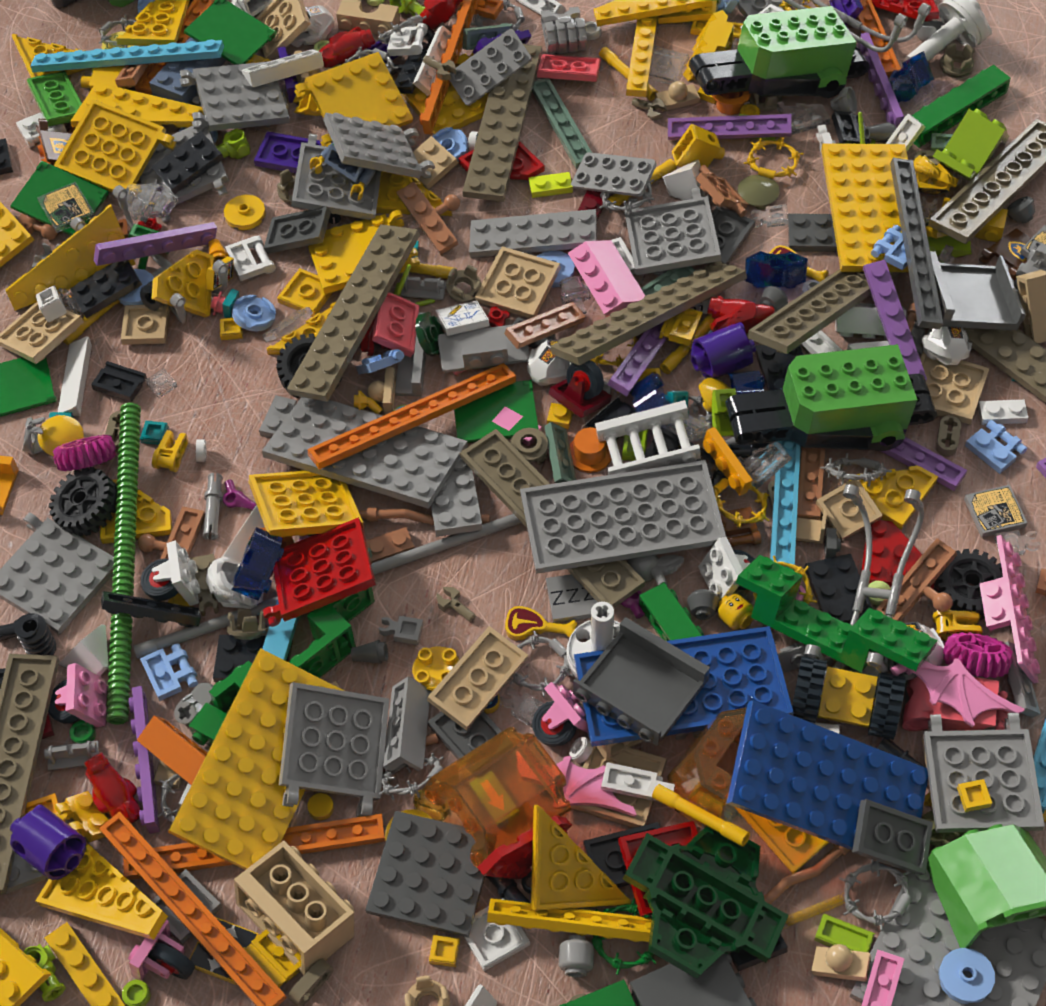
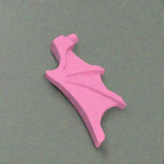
(958, 689)
(585, 788)

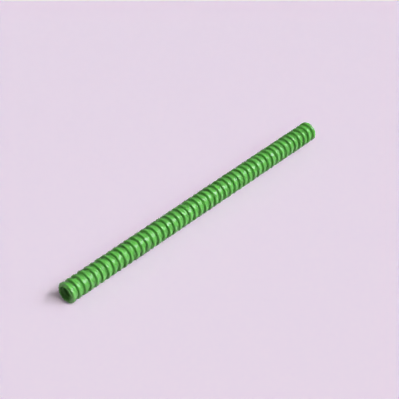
(124, 563)

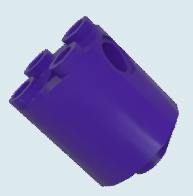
(722, 351)
(47, 843)

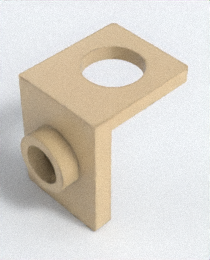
(811, 530)

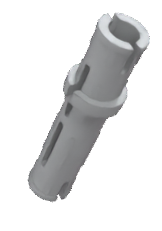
(213, 498)

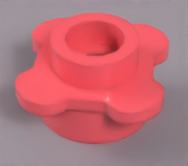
(217, 302)

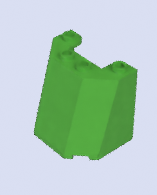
(989, 880)

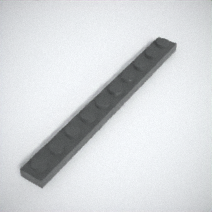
(916, 244)

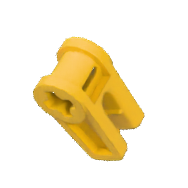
(168, 456)
(956, 622)

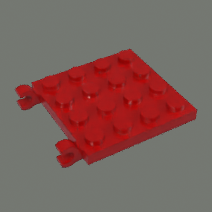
(321, 571)

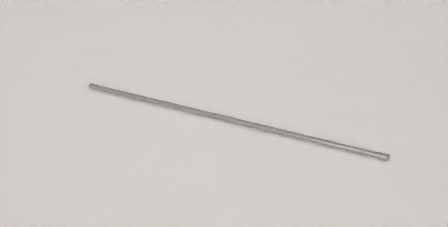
(152, 645)

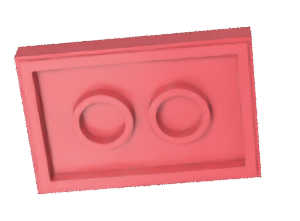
(569, 67)
(396, 324)

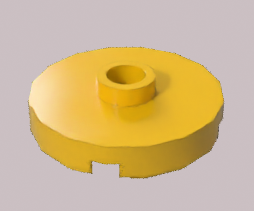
(244, 212)

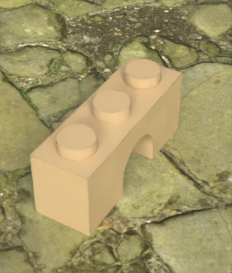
(351, 16)

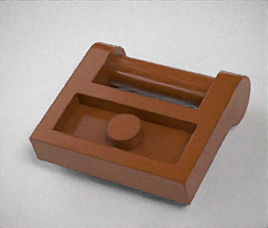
(731, 529)

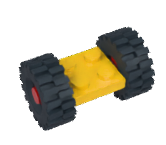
(849, 697)

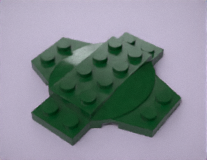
(704, 900)

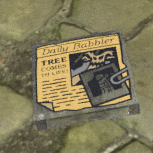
(64, 205)

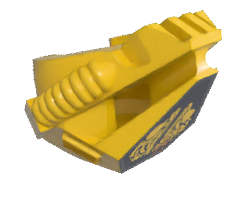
(933, 178)

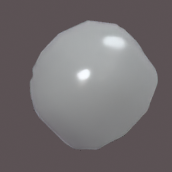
(928, 29)

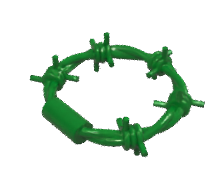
(618, 963)

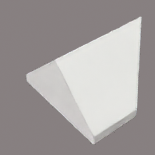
(682, 180)
(90, 652)

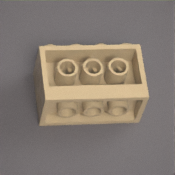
(293, 901)

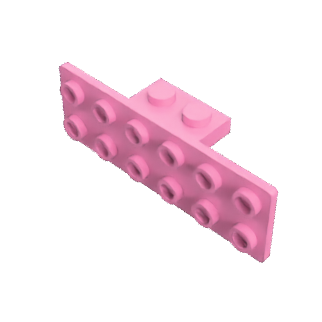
(1007, 605)

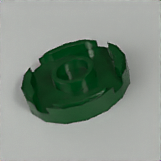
(428, 331)

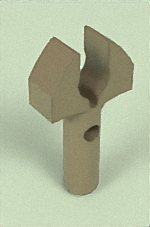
(441, 67)
(658, 103)
(444, 604)

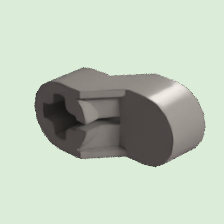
(193, 703)

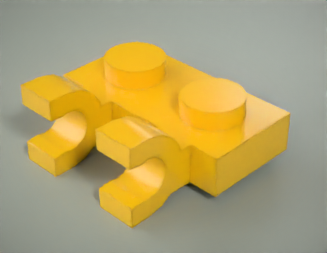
(85, 815)

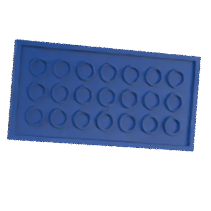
(741, 670)
(817, 776)

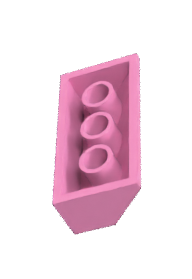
(606, 275)

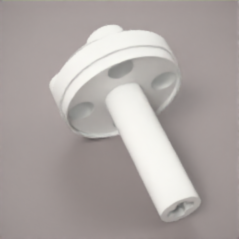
(962, 22)
(598, 632)

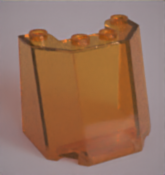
(696, 771)
(497, 790)

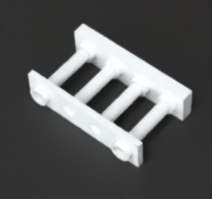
(653, 420)

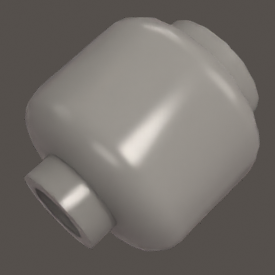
(576, 956)

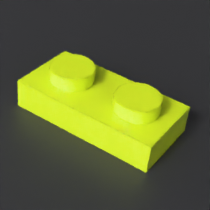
(550, 185)

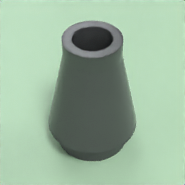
(879, 132)
(372, 652)

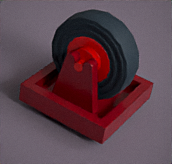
(582, 389)

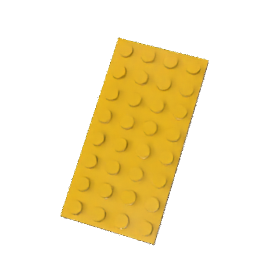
(861, 199)
(236, 794)

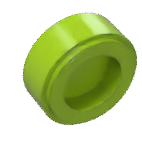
(136, 993)

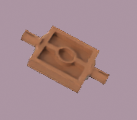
(721, 191)

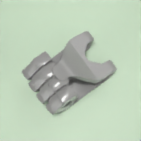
(564, 31)

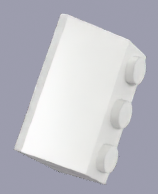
(861, 320)

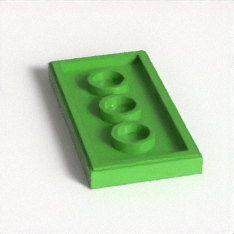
(55, 97)

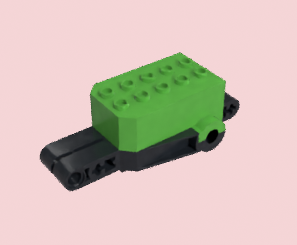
(785, 56)
(836, 402)

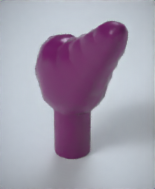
(236, 498)
(633, 603)

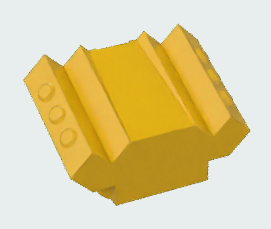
(714, 37)

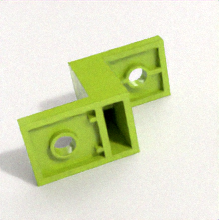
(972, 144)

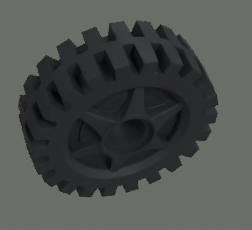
(292, 357)
(84, 501)
(968, 569)

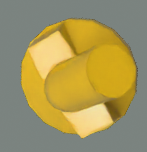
(361, 401)

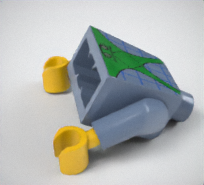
(355, 173)

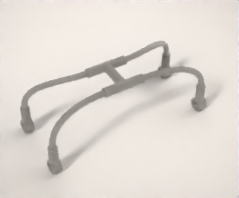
(899, 23)
(176, 300)
(875, 659)

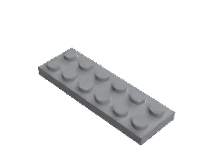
(532, 232)

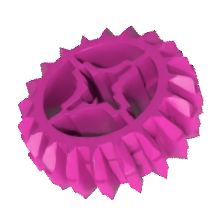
(84, 453)
(979, 654)

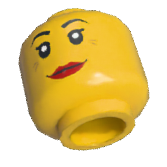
(735, 611)

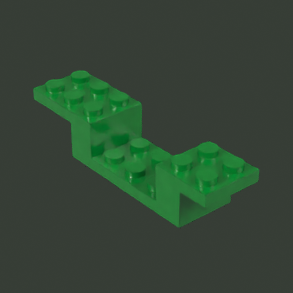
(848, 644)
(331, 645)

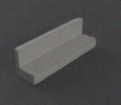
(411, 373)
(407, 725)

